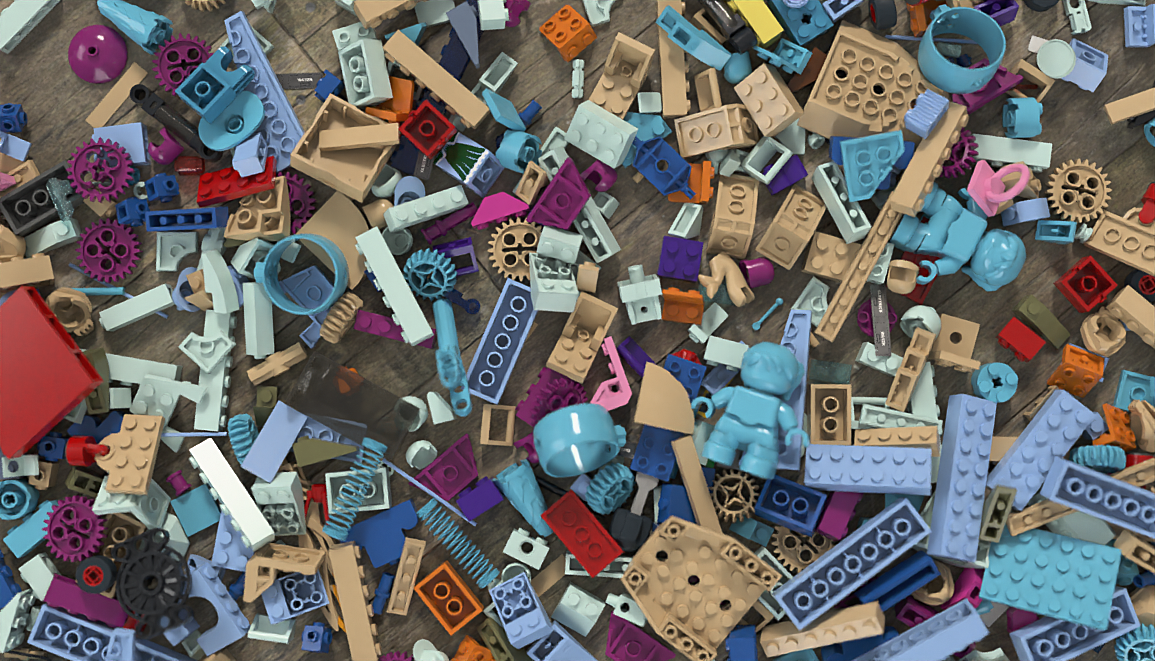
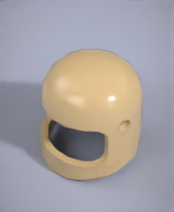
(375, 211)
(902, 276)

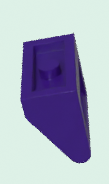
(457, 248)
(634, 355)

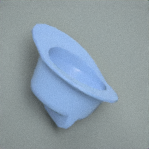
(408, 189)
(184, 290)

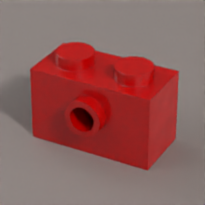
(1020, 340)

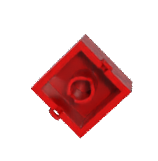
(427, 129)
(1085, 284)

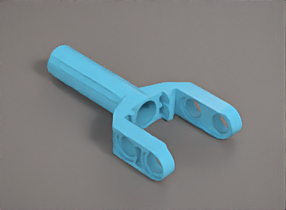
(449, 357)

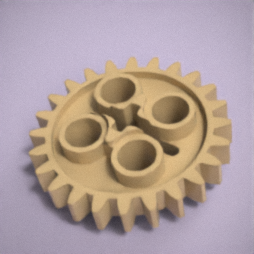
(1081, 173)
(519, 231)
(792, 555)

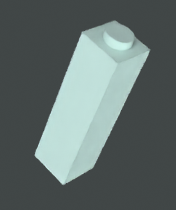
(137, 308)
(258, 320)

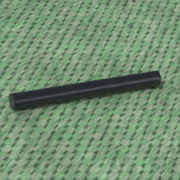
(561, 492)

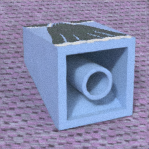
(469, 164)

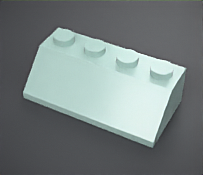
(1078, 524)

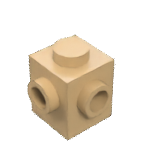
(47, 475)

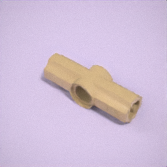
(277, 364)

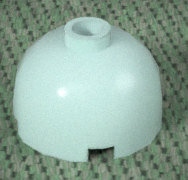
(922, 317)

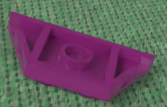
(999, 84)
(562, 198)
(450, 470)
(631, 643)

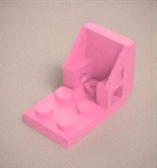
(604, 395)

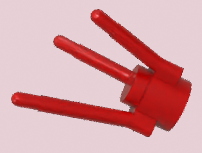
(319, 495)

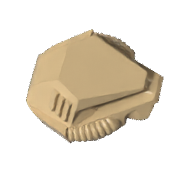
(10, 244)
(72, 310)
(1103, 333)
(1143, 424)
(937, 590)
(1144, 604)

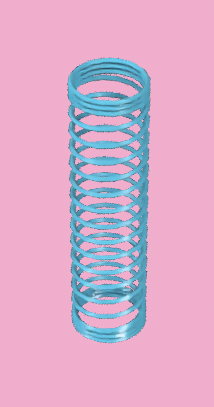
(342, 534)
(486, 578)

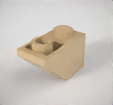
(1032, 188)
(587, 277)

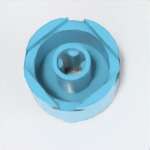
(1022, 117)
(517, 150)
(1005, 381)
(25, 498)

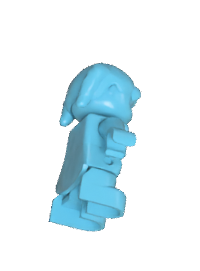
(956, 236)
(754, 413)

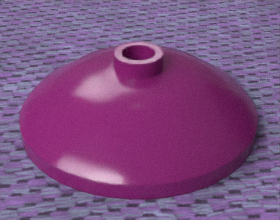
(108, 59)

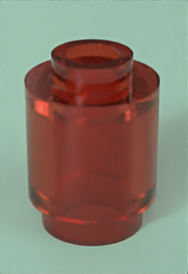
(189, 166)

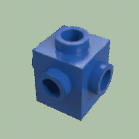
(12, 118)
(162, 188)
(132, 211)
(52, 446)
(316, 638)

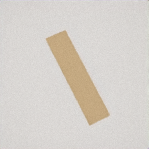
(116, 96)
(549, 575)

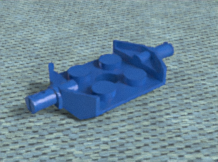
(668, 181)

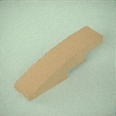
(910, 369)

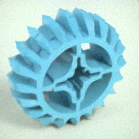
(421, 266)
(242, 435)
(1099, 458)
(610, 488)
(1141, 642)

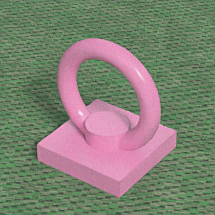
(988, 188)

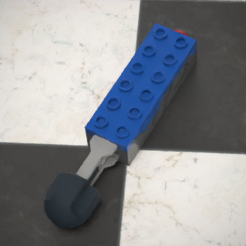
(654, 457)

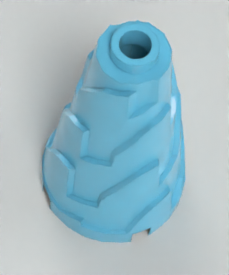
(141, 26)
(524, 494)

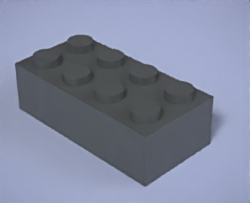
(31, 204)

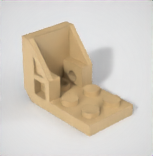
(623, 75)
(716, 129)
(733, 216)
(792, 227)
(581, 337)
(272, 559)

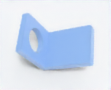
(14, 146)

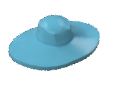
(234, 123)

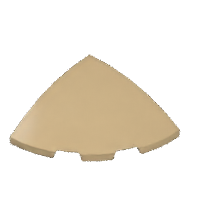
(262, 215)
(663, 401)

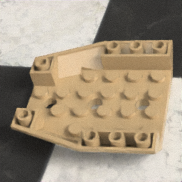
(849, 104)
(690, 613)

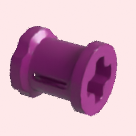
(178, 482)

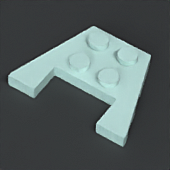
(159, 398)

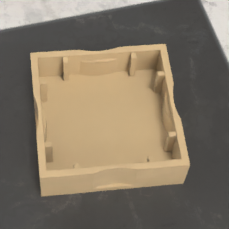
(347, 169)

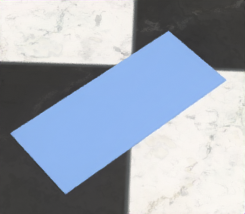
(274, 441)

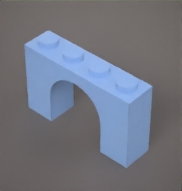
(231, 621)

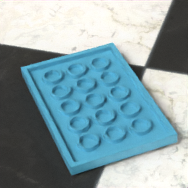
(1052, 576)

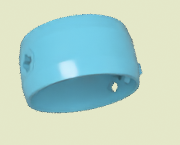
(968, 23)
(267, 273)
(577, 440)

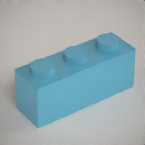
(30, 533)

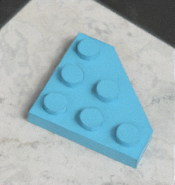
(649, 127)
(869, 161)

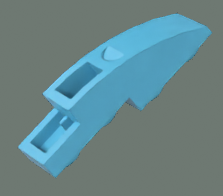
(692, 40)

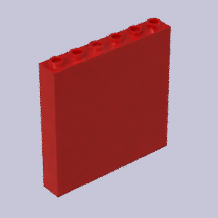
(39, 372)

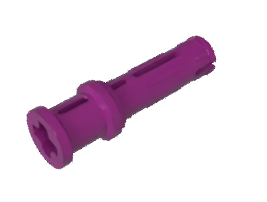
(441, 227)

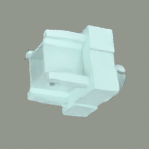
(641, 292)

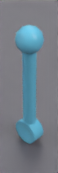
(756, 325)

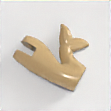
(737, 287)

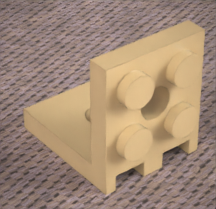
(959, 354)

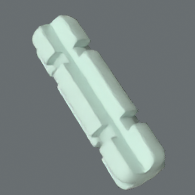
(578, 79)

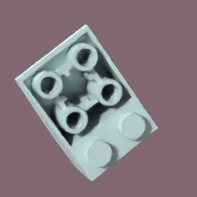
(552, 284)
(281, 503)
(14, 619)

